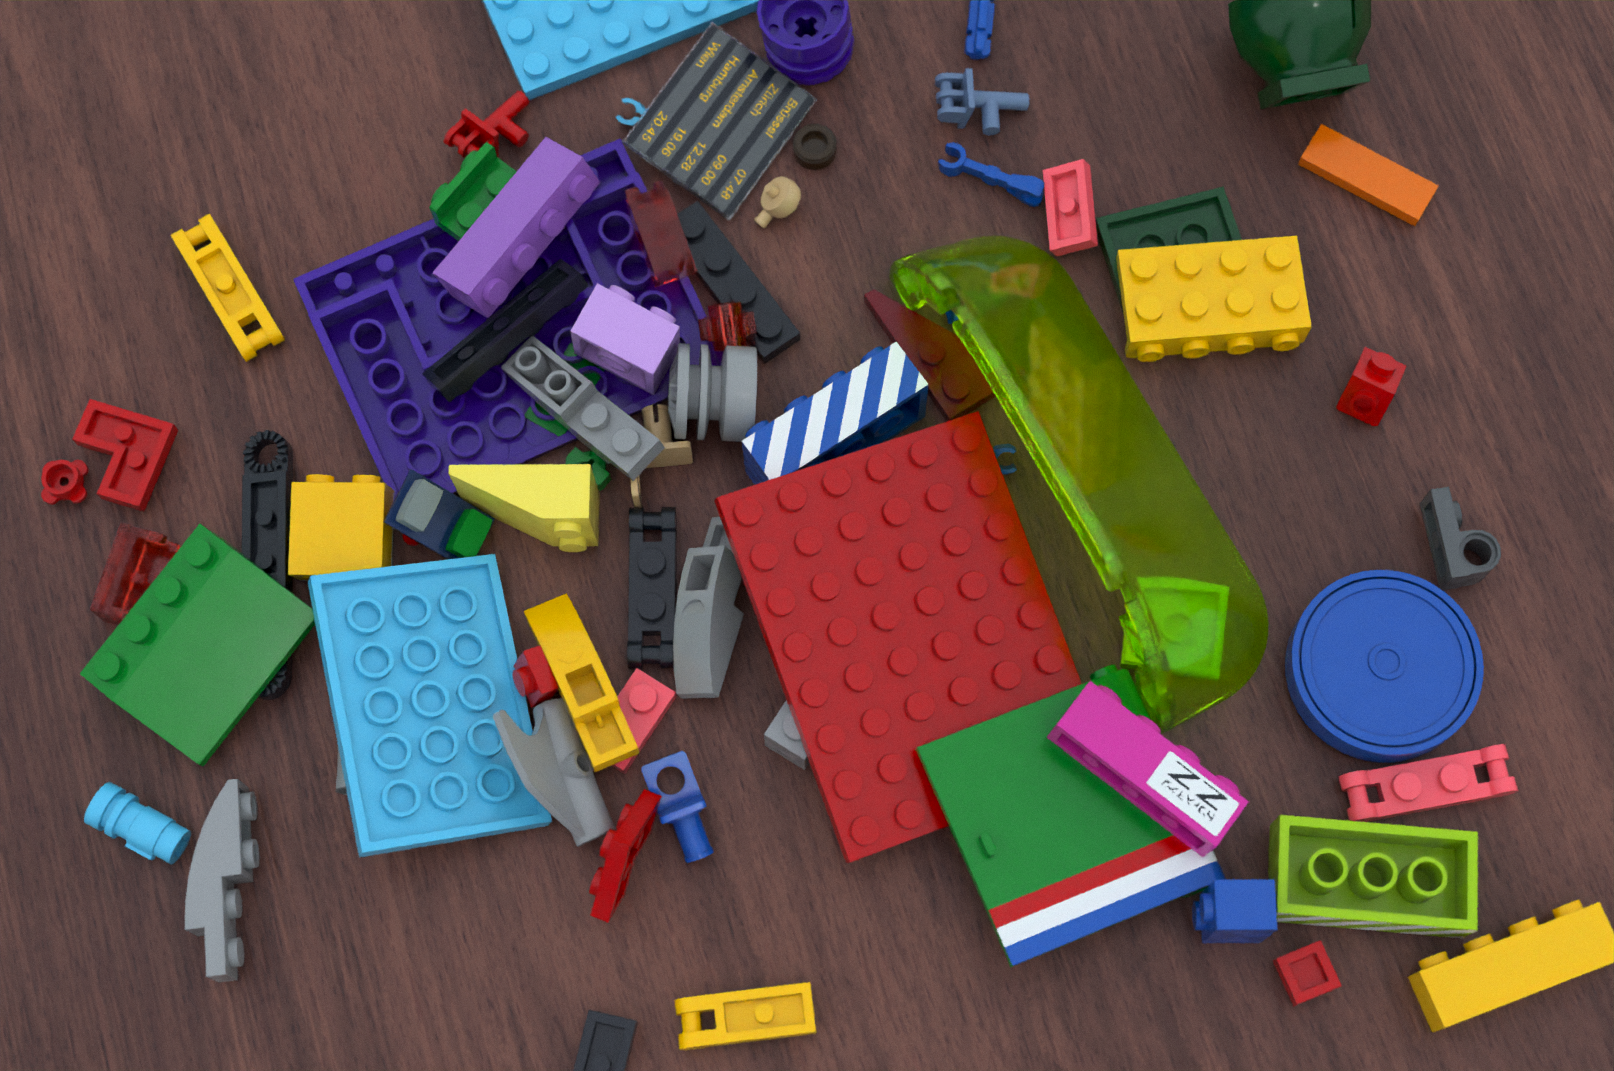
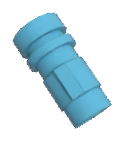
(142, 827)

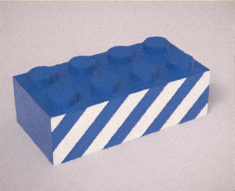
(843, 417)

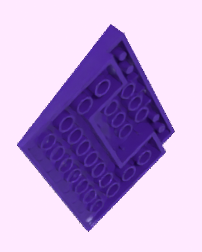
(392, 319)

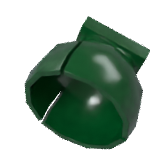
(1302, 46)

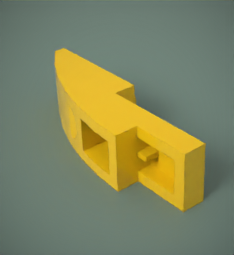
(582, 682)

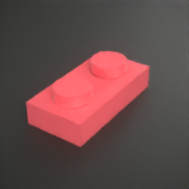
(1070, 208)
(643, 706)

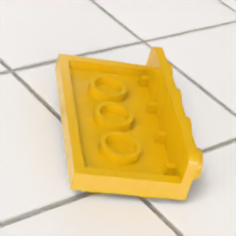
(1213, 298)

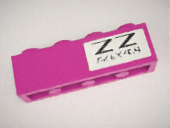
(1148, 768)

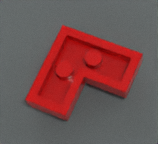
(136, 446)
(620, 851)

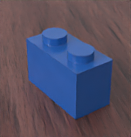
(1236, 911)

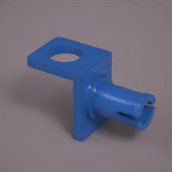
(681, 807)

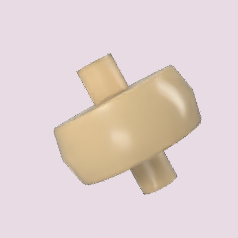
(778, 200)

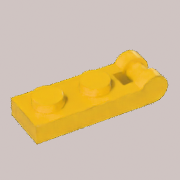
(747, 1016)

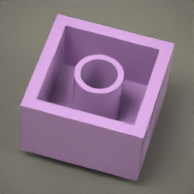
(626, 337)

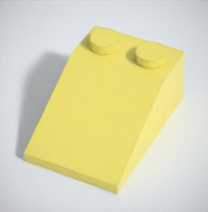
(541, 500)

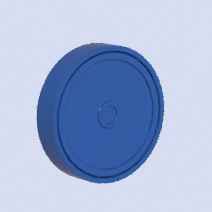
(1384, 666)

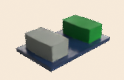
(438, 518)

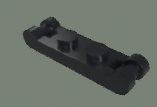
(652, 587)

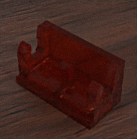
(660, 234)
(129, 571)

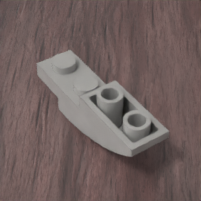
(582, 408)
(706, 616)
(220, 860)

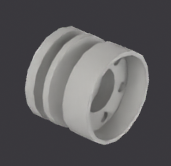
(713, 392)

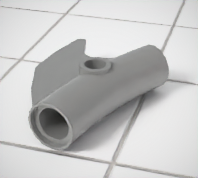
(557, 770)

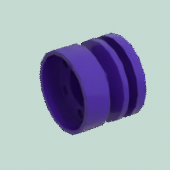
(807, 37)

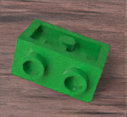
(470, 192)

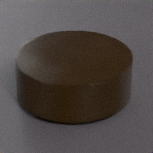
(814, 146)

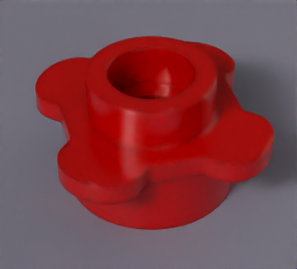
(55, 472)

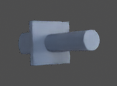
(968, 99)

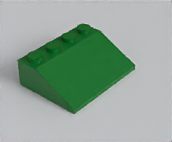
(200, 645)

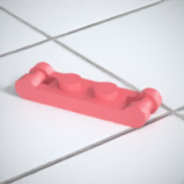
(1428, 784)

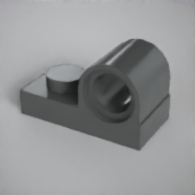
(1447, 544)

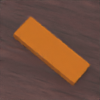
(1368, 175)

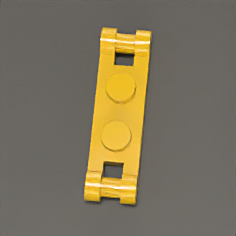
(227, 287)

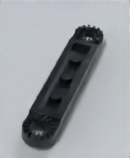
(267, 523)

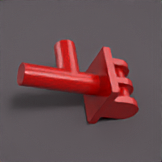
(473, 133)

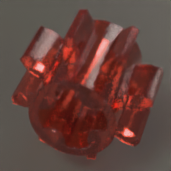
(727, 325)

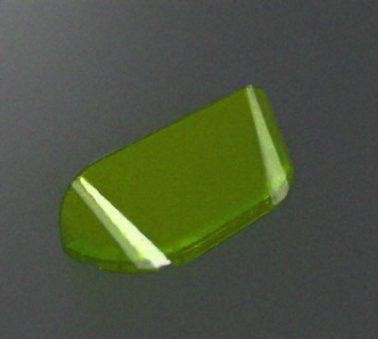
(1111, 466)

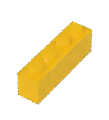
(1515, 966)

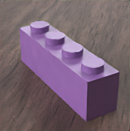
(517, 227)

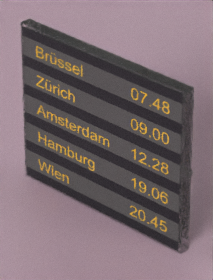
(719, 121)

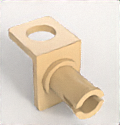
(674, 452)

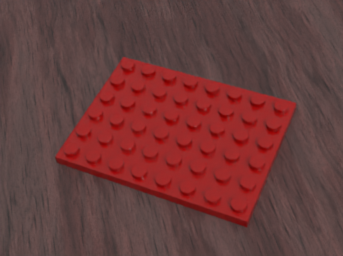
(895, 615)

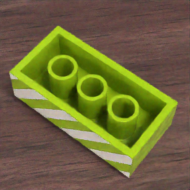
(1374, 876)

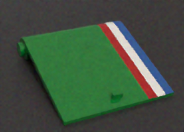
(1048, 836)

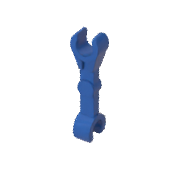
(1025, 188)

